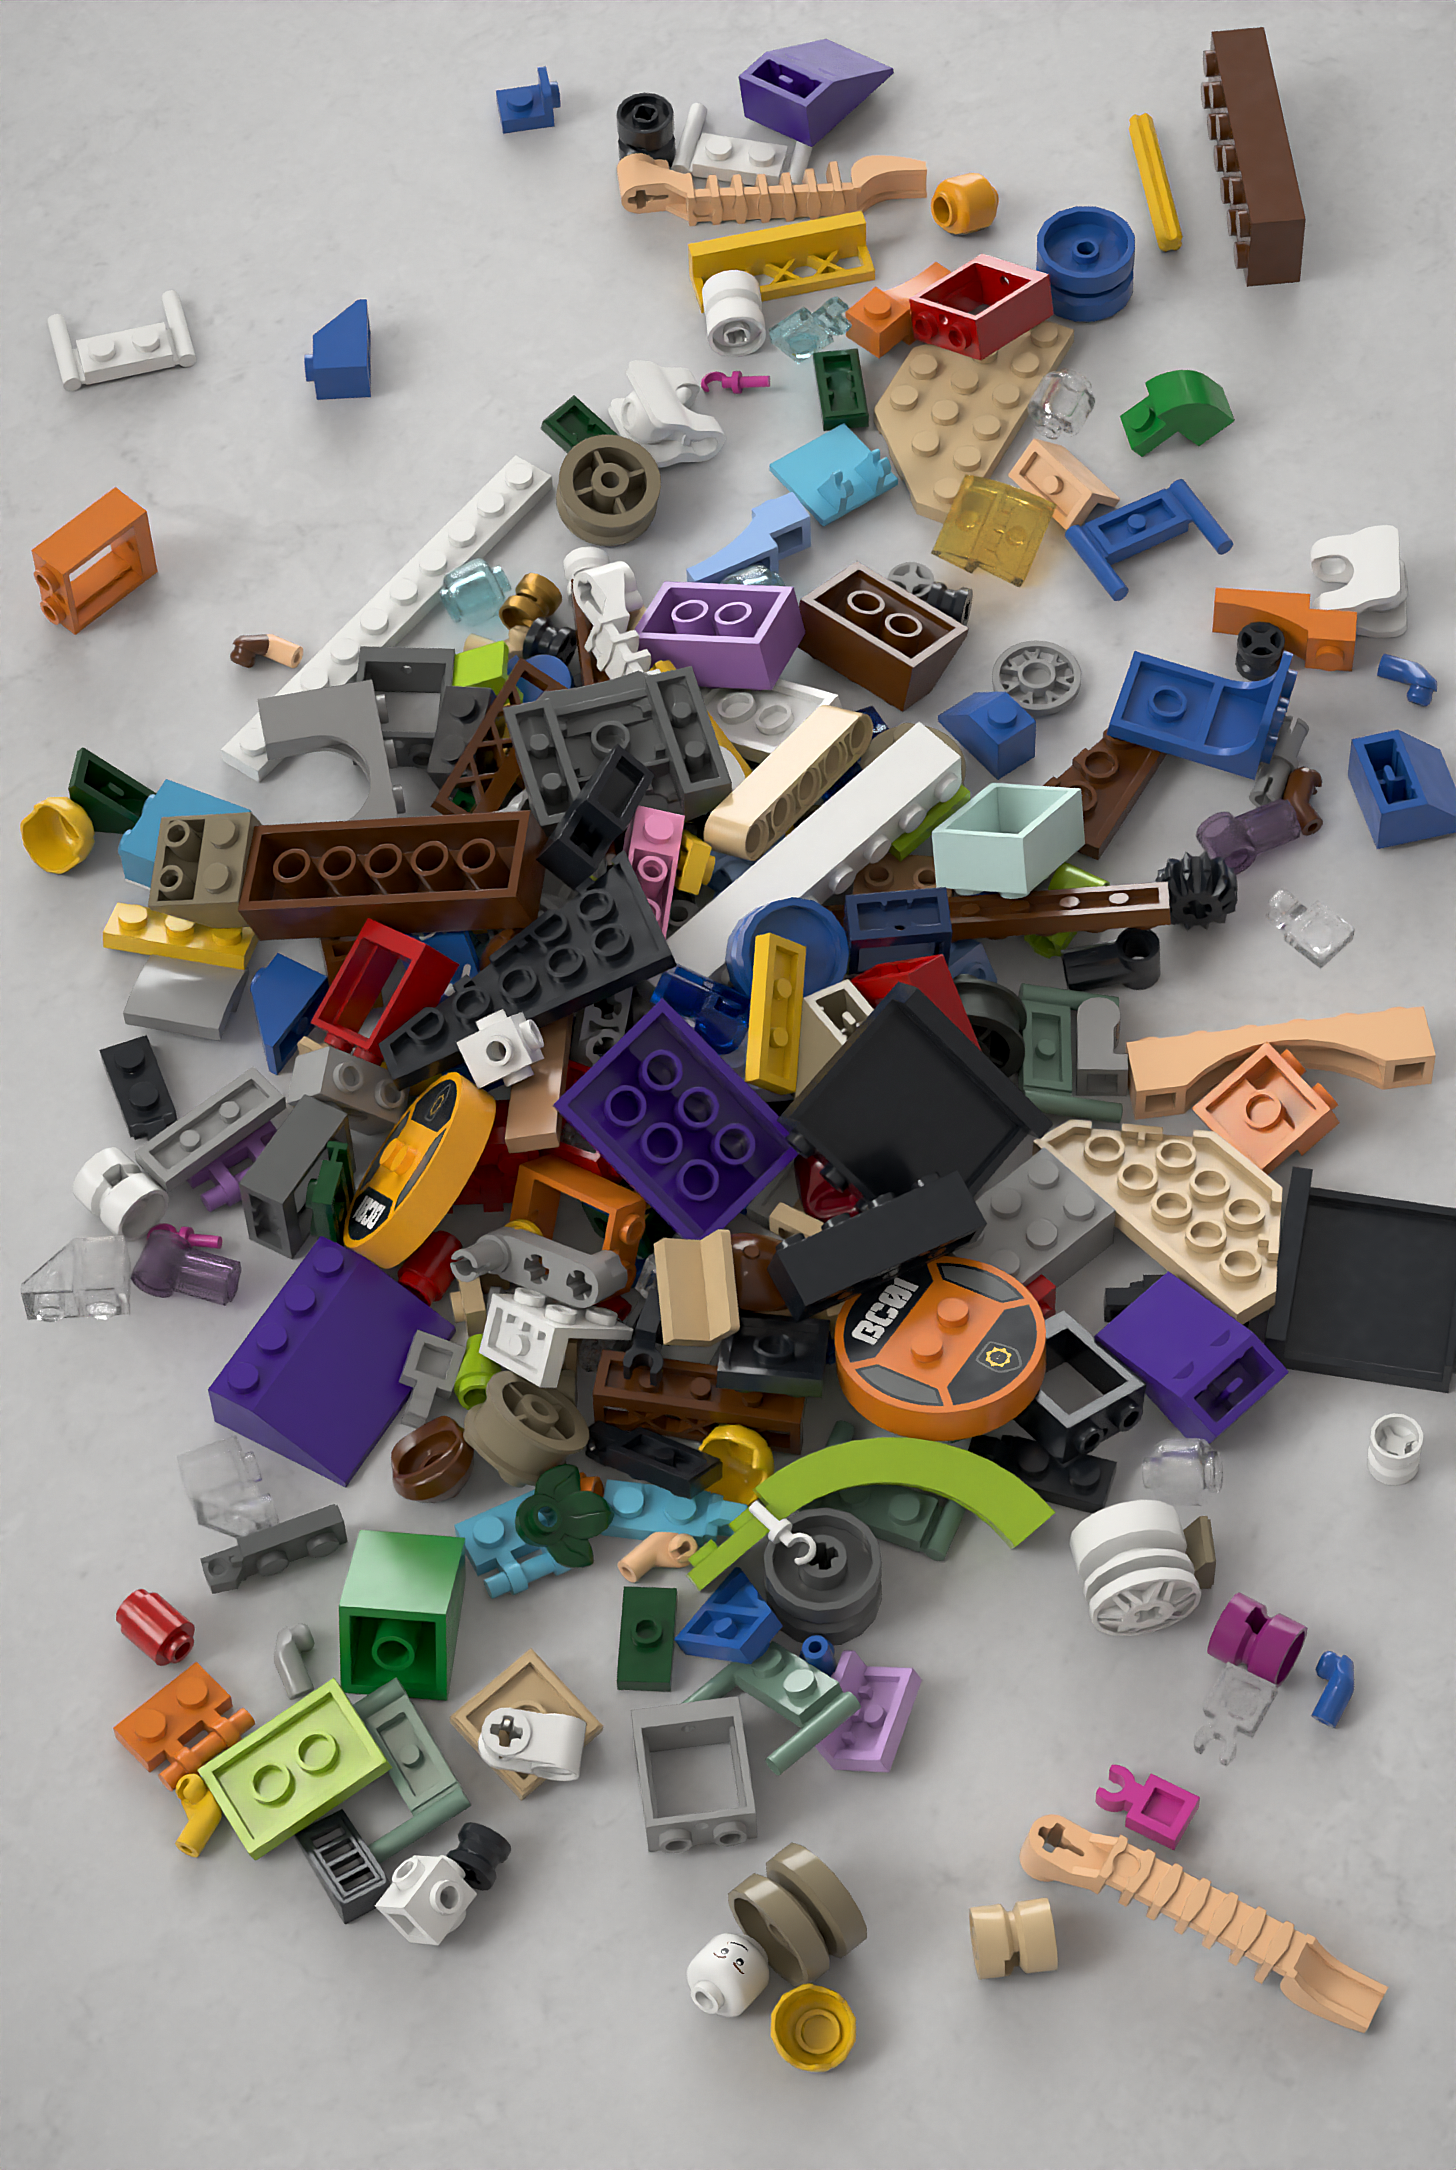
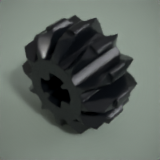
(1199, 889)

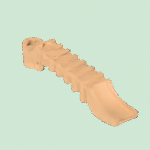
(652, 187)
(1310, 1973)

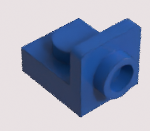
(528, 105)

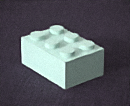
(1008, 839)

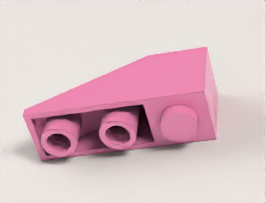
(653, 851)

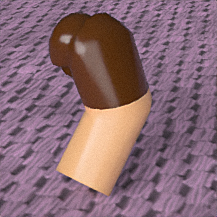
(266, 645)

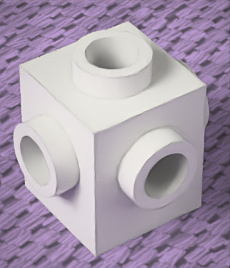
(486, 1052)
(426, 1898)

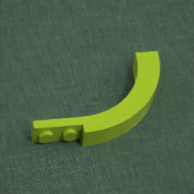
(932, 1466)

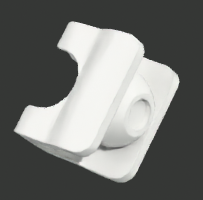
(659, 415)
(1373, 576)

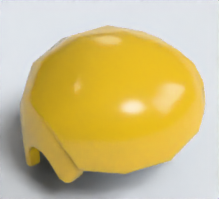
(57, 834)
(745, 1462)
(813, 2028)

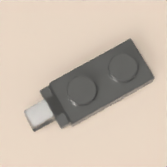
(275, 1547)

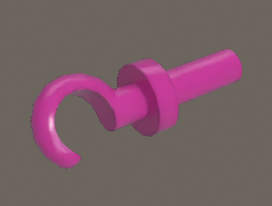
(736, 381)
(187, 1233)

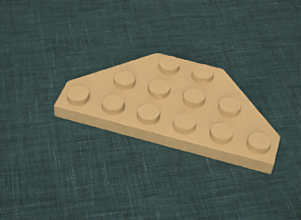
(961, 413)
(1186, 1205)

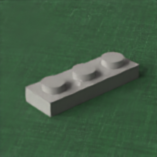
(210, 1129)

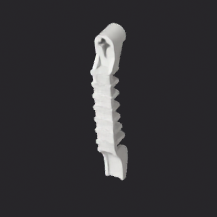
(606, 598)

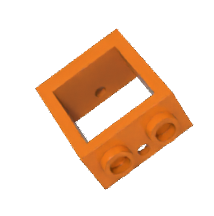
(108, 521)
(538, 1199)

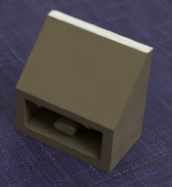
(202, 867)
(826, 1024)

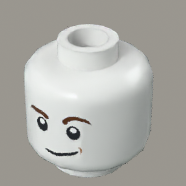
(728, 1974)

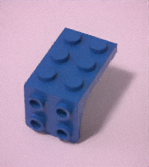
(1203, 714)

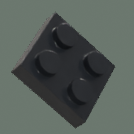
(775, 1355)

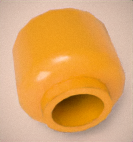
(964, 204)

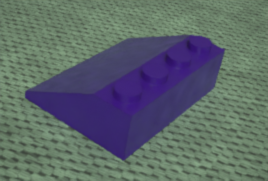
(678, 1124)
(325, 1363)

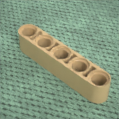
(788, 782)

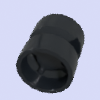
(646, 127)

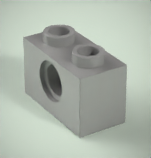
(351, 1083)

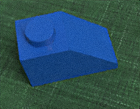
(342, 355)
(992, 730)
(284, 1004)

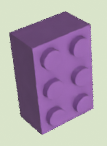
(723, 631)

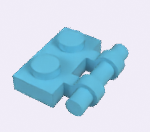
(494, 1544)

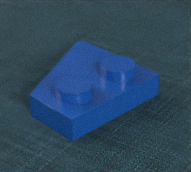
(731, 1624)

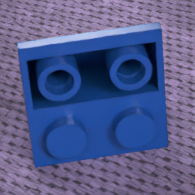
(1402, 788)

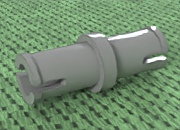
(1283, 762)

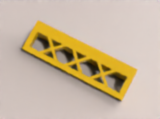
(782, 250)

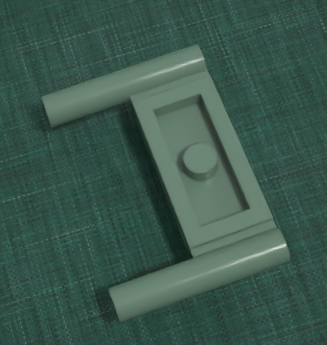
(1048, 1056)
(895, 1511)
(792, 1690)
(416, 1770)

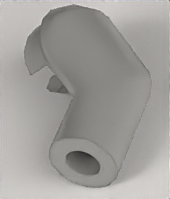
(289, 1661)

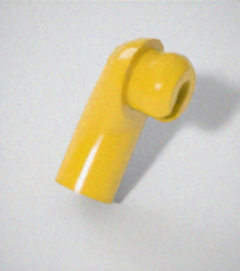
(202, 1812)

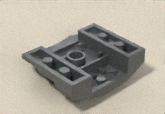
(651, 716)

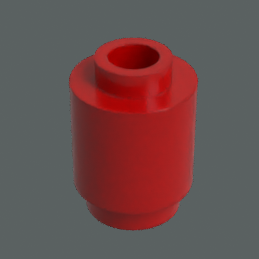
(428, 1268)
(155, 1627)

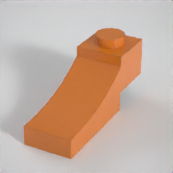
(885, 316)
(1315, 635)

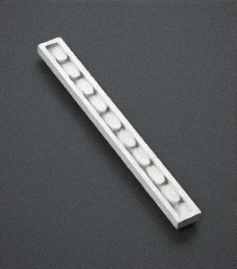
(405, 597)

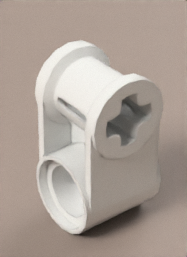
(538, 1746)

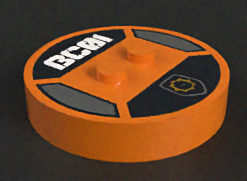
(942, 1350)

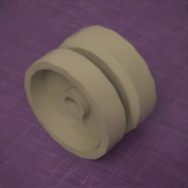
(798, 1914)

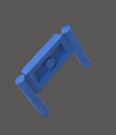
(1140, 528)

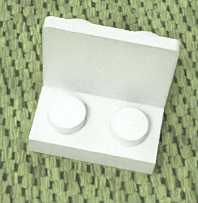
(532, 1332)

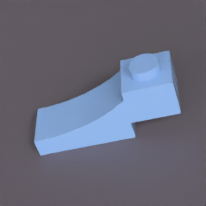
(776, 531)

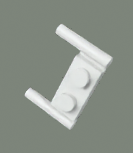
(734, 156)
(124, 351)

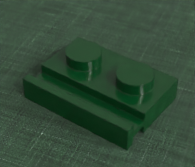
(331, 1194)

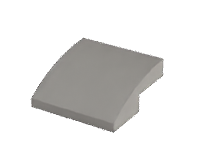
(185, 996)

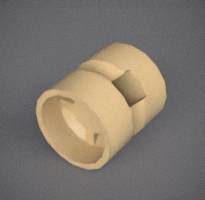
(1013, 1938)

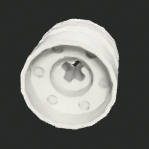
(1135, 1568)

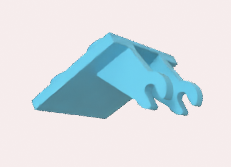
(834, 474)

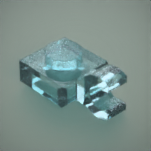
(810, 332)

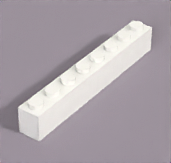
(826, 847)

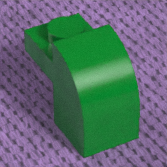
(1177, 403)

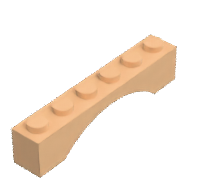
(1376, 1047)

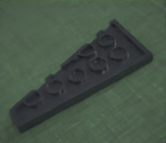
(547, 971)

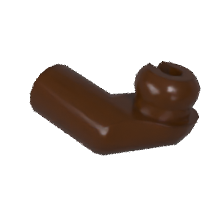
(1298, 791)

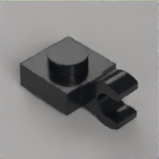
(647, 1342)

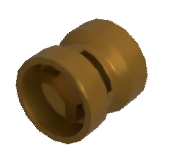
(533, 599)

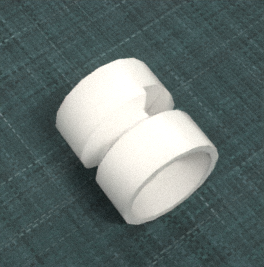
(733, 313)
(120, 1194)

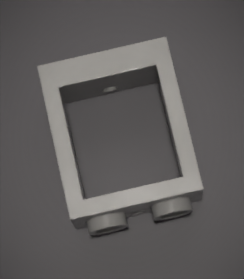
(685, 1727)

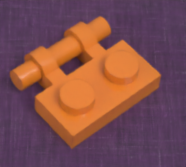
(174, 1718)

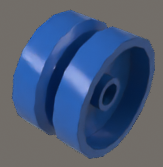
(1087, 262)
(799, 922)

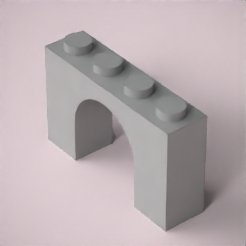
(339, 721)

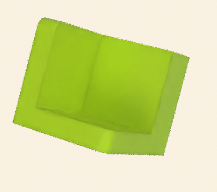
(483, 667)

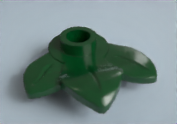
(570, 1514)

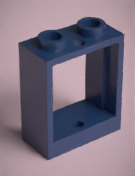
(873, 923)

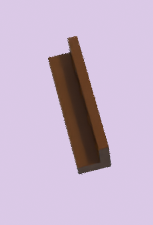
(507, 770)
(691, 1394)

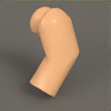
(658, 1550)

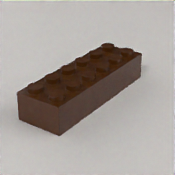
(1254, 157)
(396, 871)

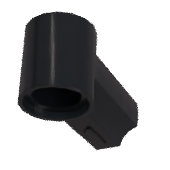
(1112, 962)

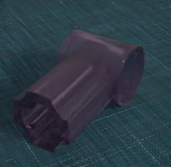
(1248, 834)
(172, 1266)

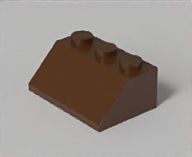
(879, 635)

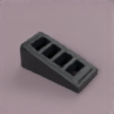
(360, 1898)

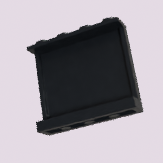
(909, 1103)
(1365, 1288)

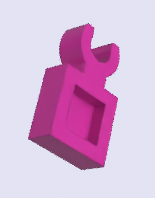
(1154, 1810)

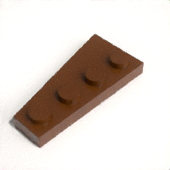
(1110, 784)

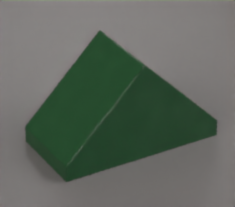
(106, 793)

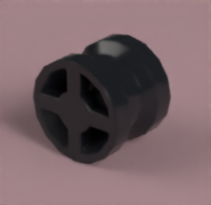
(951, 602)
(549, 640)
(1259, 650)
(479, 1854)

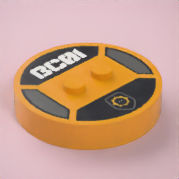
(419, 1170)

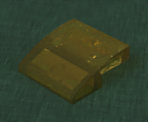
(993, 528)

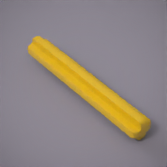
(1155, 182)

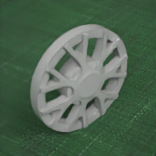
(1038, 676)

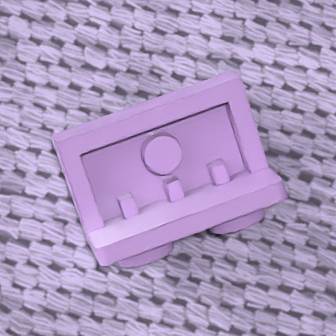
(874, 1732)

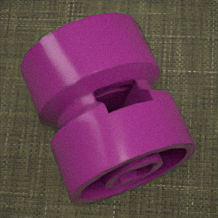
(1254, 1639)

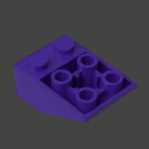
(808, 88)
(1192, 1357)

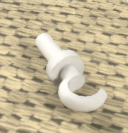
(781, 1530)

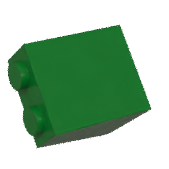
(401, 1613)

